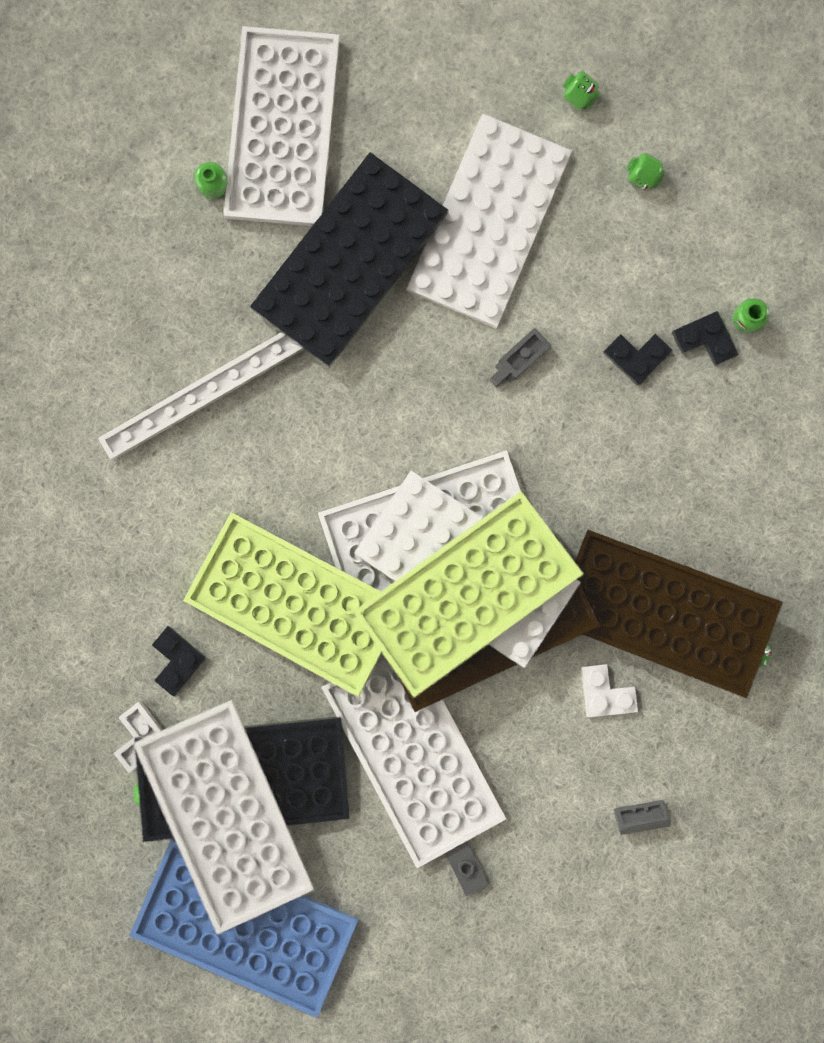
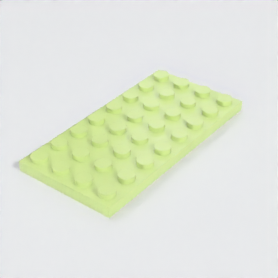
(467, 593)
(287, 602)

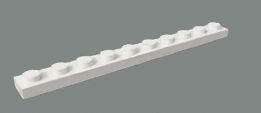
(199, 395)

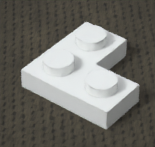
(601, 699)
(139, 723)

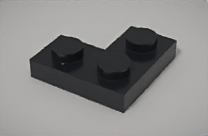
(710, 332)
(634, 363)
(183, 660)

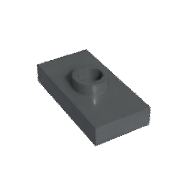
(642, 817)
(466, 868)

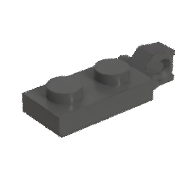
(520, 357)

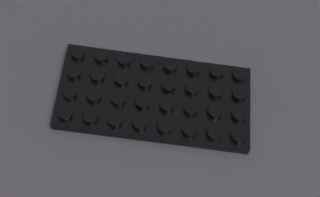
(349, 259)
(301, 766)

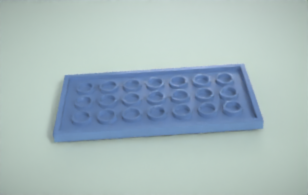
(280, 953)

